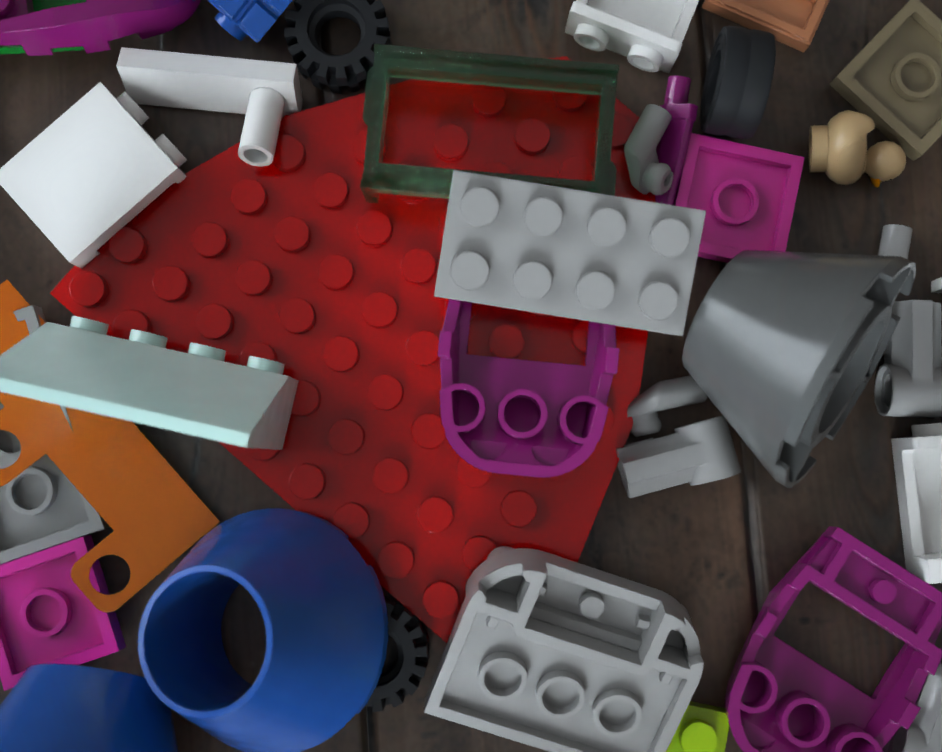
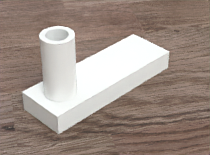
(218, 84)

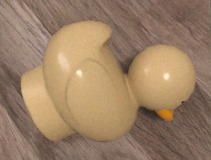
(843, 153)

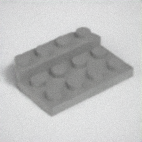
(566, 657)

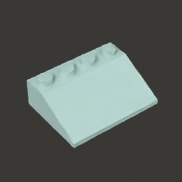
(152, 384)

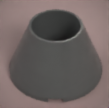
(793, 345)

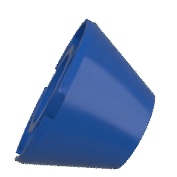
(320, 622)
(84, 712)

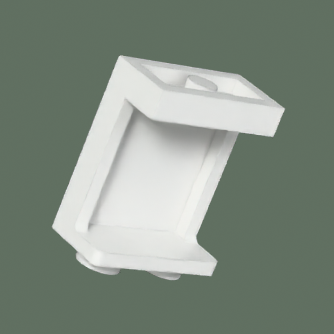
(641, 30)
(91, 173)
(920, 499)

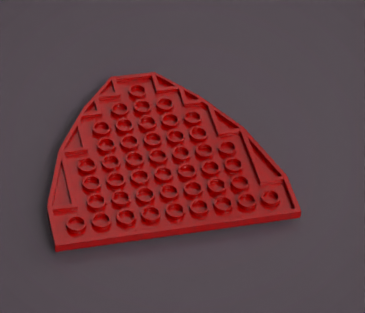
(343, 295)

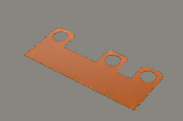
(114, 469)

